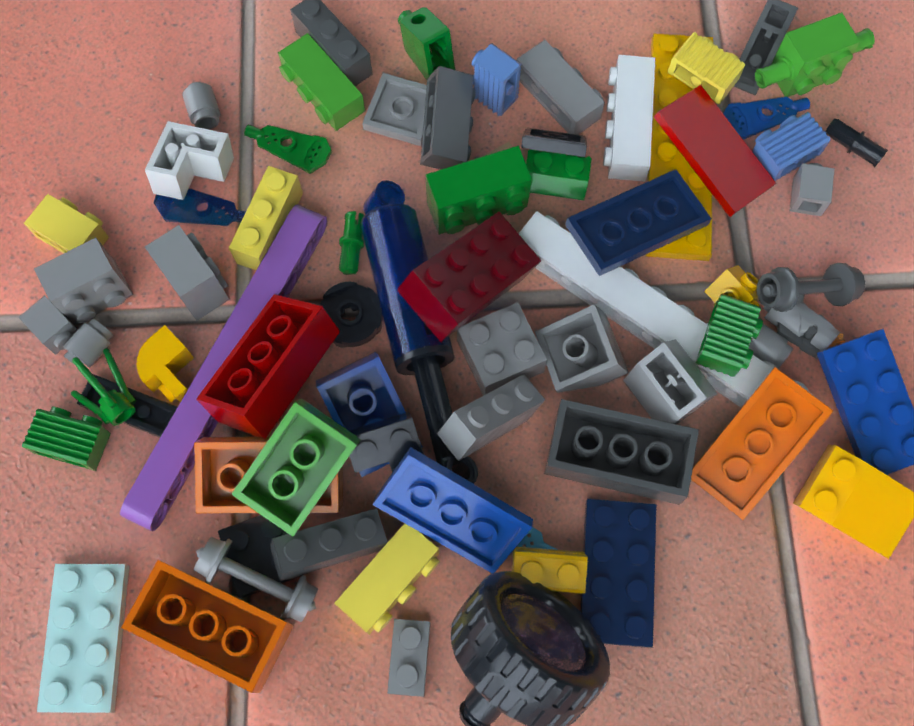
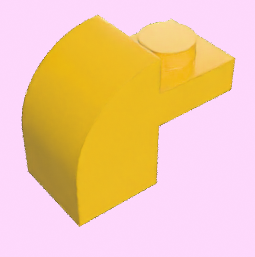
(159, 362)

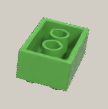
(296, 466)

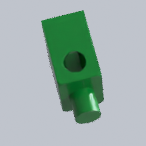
(423, 32)

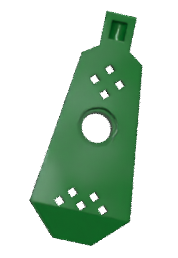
(298, 152)

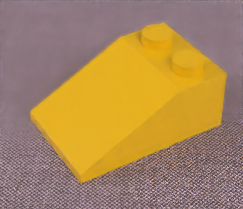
(858, 500)

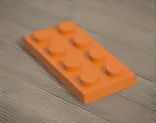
(759, 443)

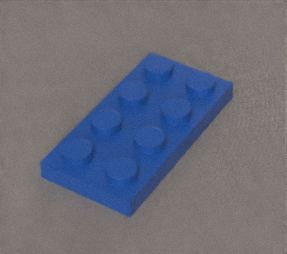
(871, 400)
(452, 511)

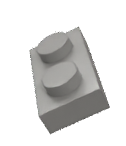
(409, 657)

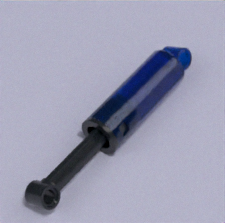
(394, 250)

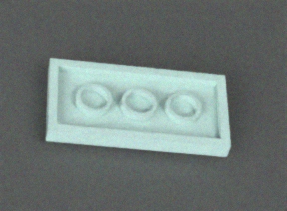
(83, 638)

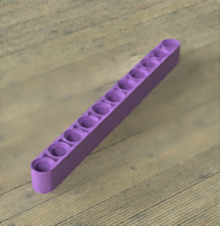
(174, 452)

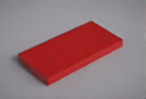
(714, 150)

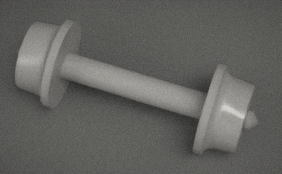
(214, 558)

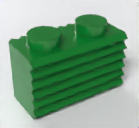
(558, 174)
(729, 336)
(66, 438)

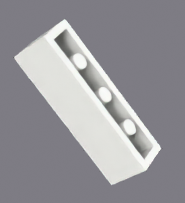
(631, 118)

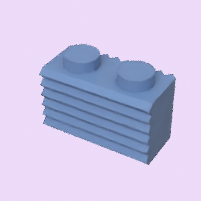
(496, 78)
(790, 145)

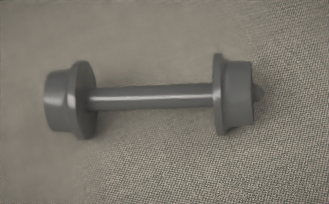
(782, 289)

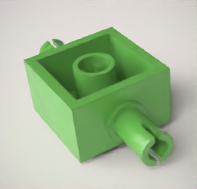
(814, 55)

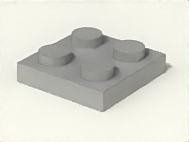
(397, 109)

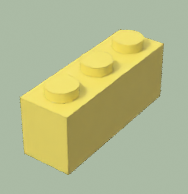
(265, 216)
(389, 579)

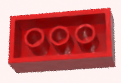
(269, 365)

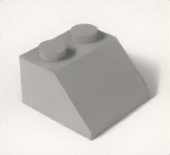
(581, 350)

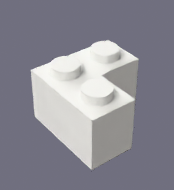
(187, 153)

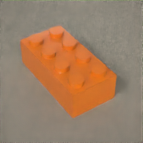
(223, 463)
(207, 627)

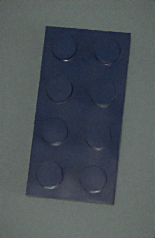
(637, 222)
(620, 571)

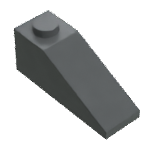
(765, 42)

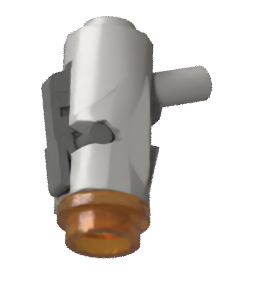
(805, 328)

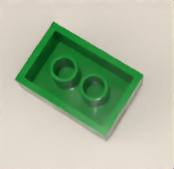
(478, 190)

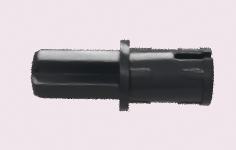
(855, 142)

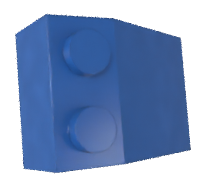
(360, 396)

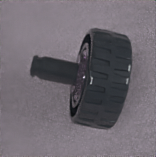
(526, 654)

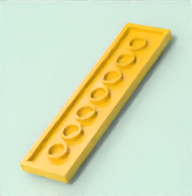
(666, 156)

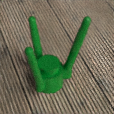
(115, 406)

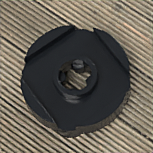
(361, 299)

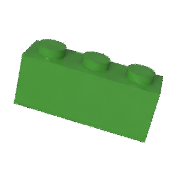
(321, 82)

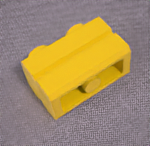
(552, 568)

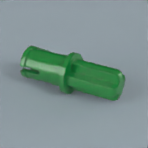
(351, 243)

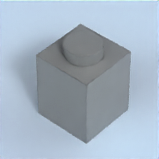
(812, 189)
(48, 324)

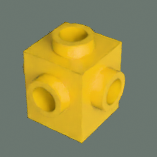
(736, 284)

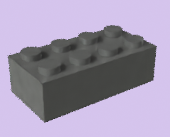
(622, 452)

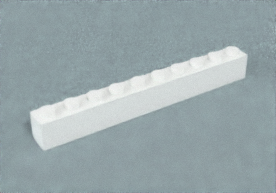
(633, 304)

